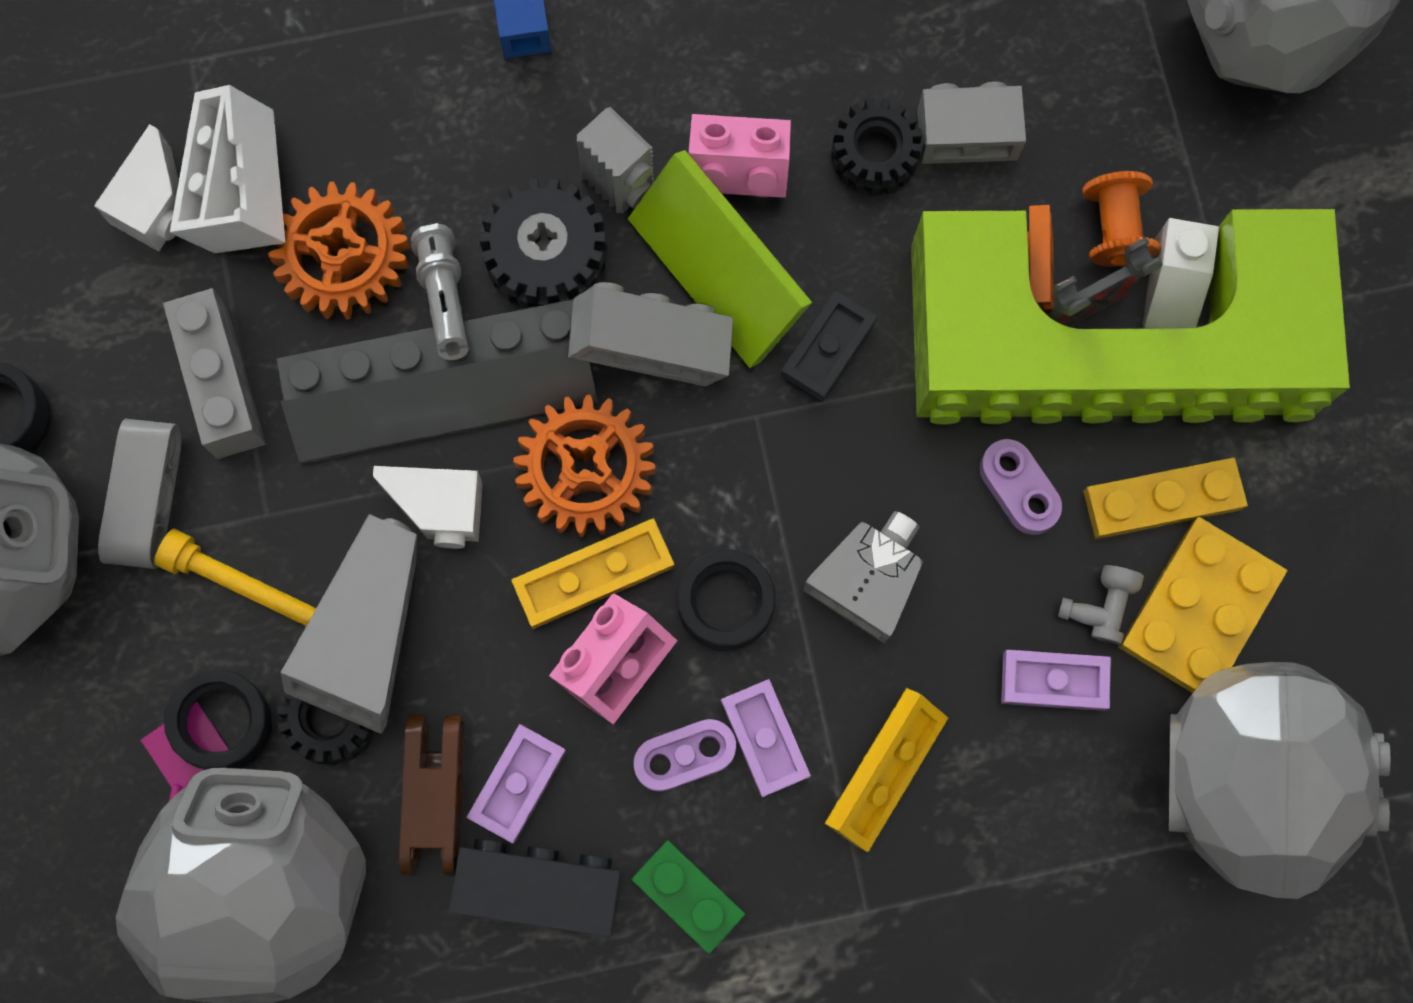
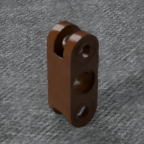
(431, 793)

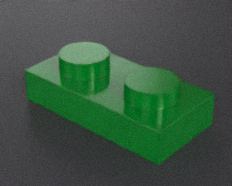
(688, 896)

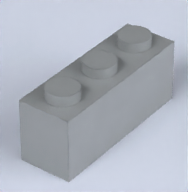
(650, 335)
(214, 374)

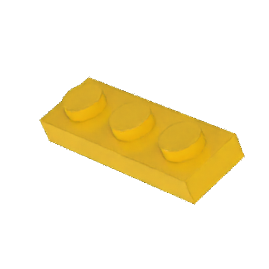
(1165, 498)
(593, 573)
(886, 770)

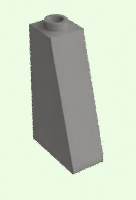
(356, 633)

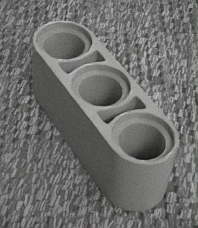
(139, 492)

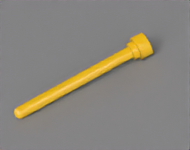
(180, 554)

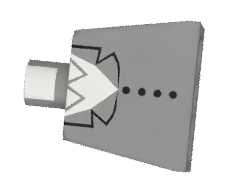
(870, 575)

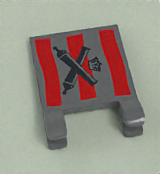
(1074, 306)

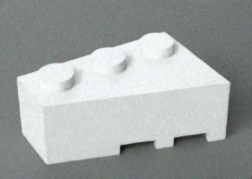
(229, 175)

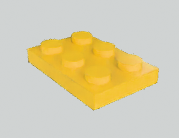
(1202, 606)

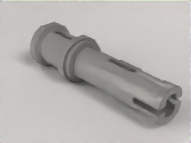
(439, 274)

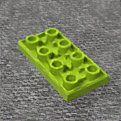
(718, 257)

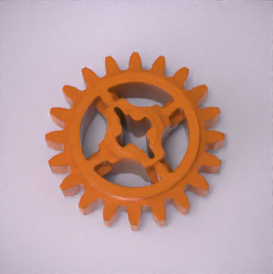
(375, 262)
(551, 438)

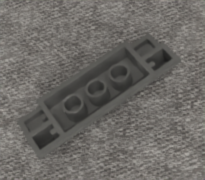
(405, 393)

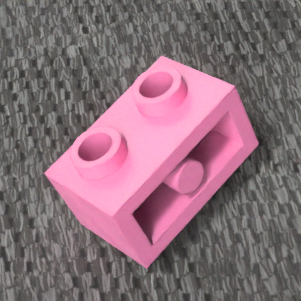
(742, 153)
(613, 657)

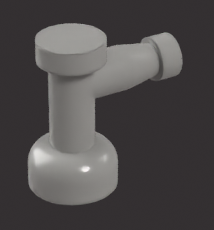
(1106, 620)

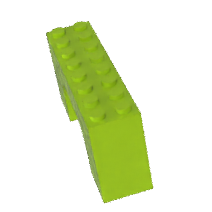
(996, 356)

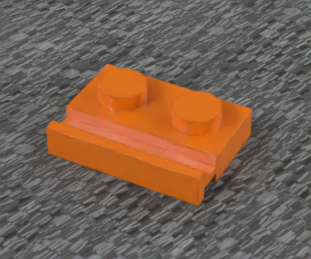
(1041, 256)

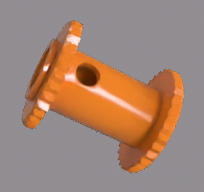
(1119, 214)

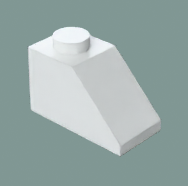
(143, 191)
(1181, 284)
(438, 501)

